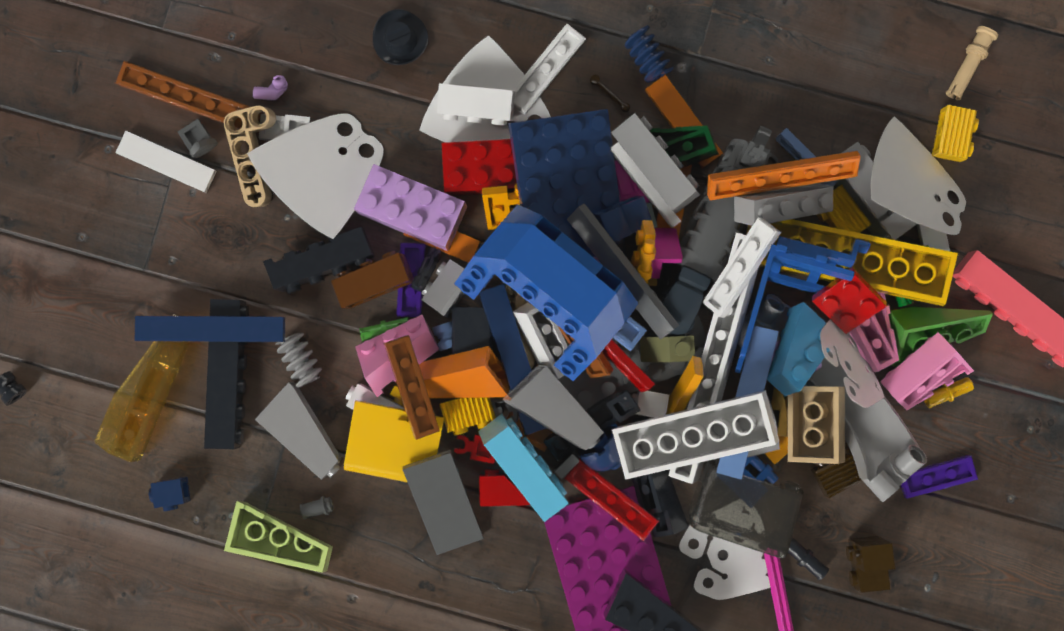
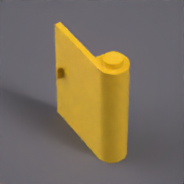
(384, 443)

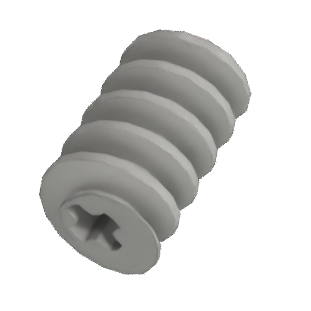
(299, 360)

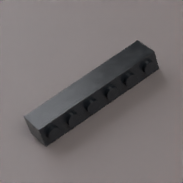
(225, 383)

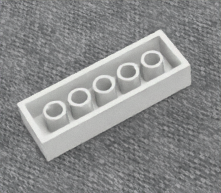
(696, 435)

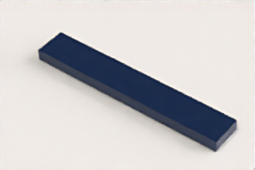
(210, 328)
(508, 344)

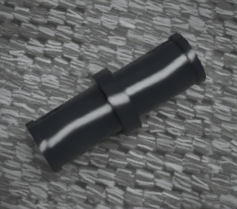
(806, 559)

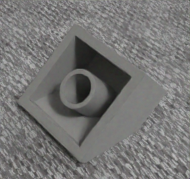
(443, 293)

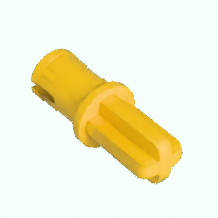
(949, 393)

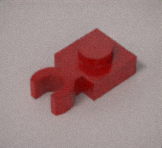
(477, 449)

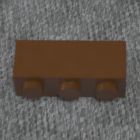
(372, 280)

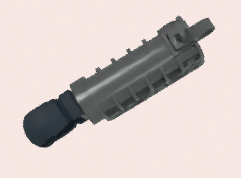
(711, 234)

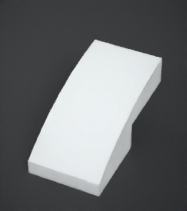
(282, 125)

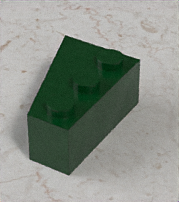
(688, 143)

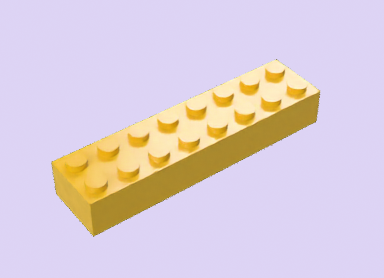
(887, 266)

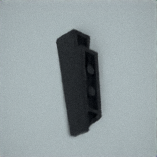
(659, 498)

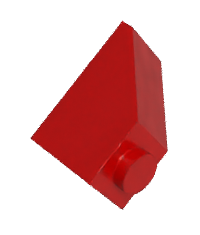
(499, 490)

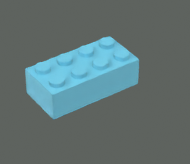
(522, 466)

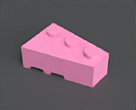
(876, 340)
(374, 357)
(924, 371)

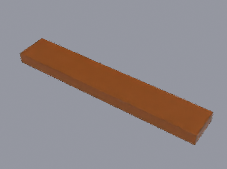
(178, 93)

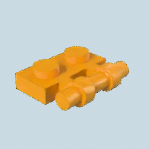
(497, 204)
(646, 250)

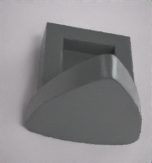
(197, 139)
(567, 464)

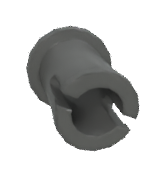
(317, 507)

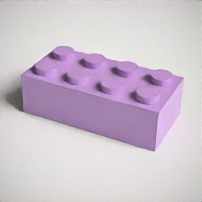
(410, 207)

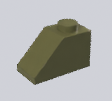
(668, 349)

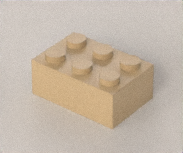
(817, 425)

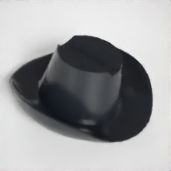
(399, 37)

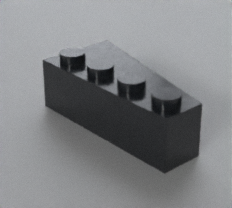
(319, 261)
(640, 609)

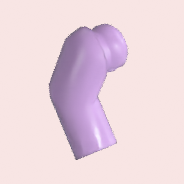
(274, 91)

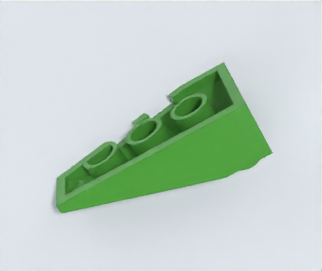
(917, 324)

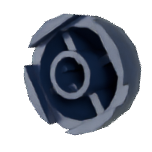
(604, 454)

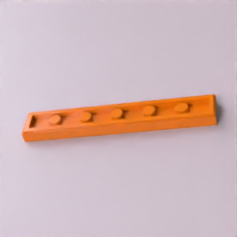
(783, 175)

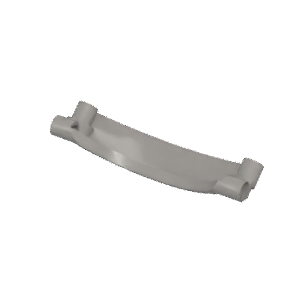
(876, 434)

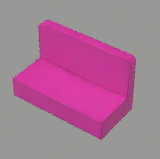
(667, 249)

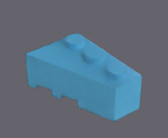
(798, 350)

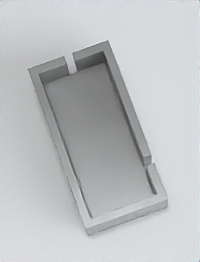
(883, 221)

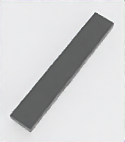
(616, 262)

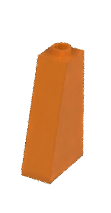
(465, 375)

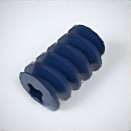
(646, 55)

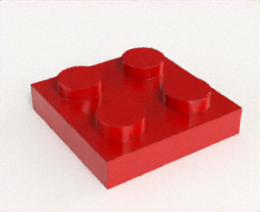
(849, 301)

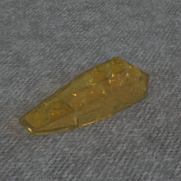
(140, 401)

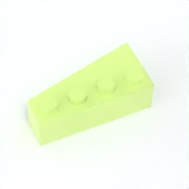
(271, 539)

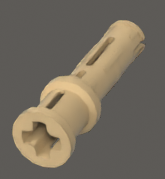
(975, 53)

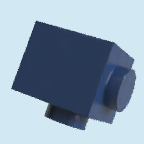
(169, 493)

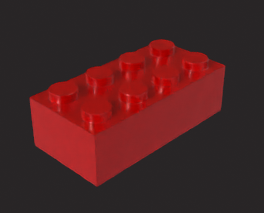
(477, 165)

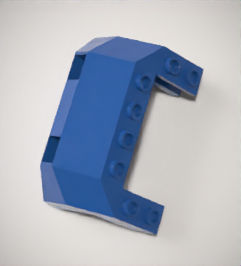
(556, 280)

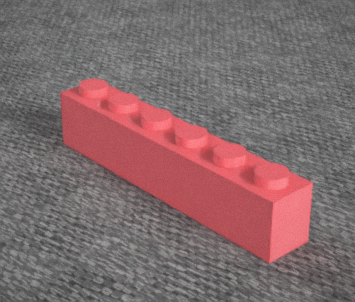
(1012, 303)

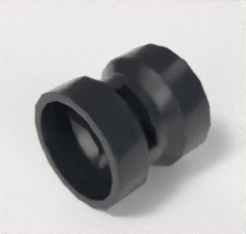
(10, 389)

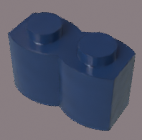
(624, 218)

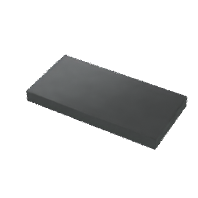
(443, 502)

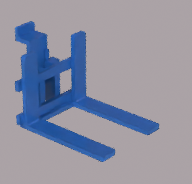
(805, 258)

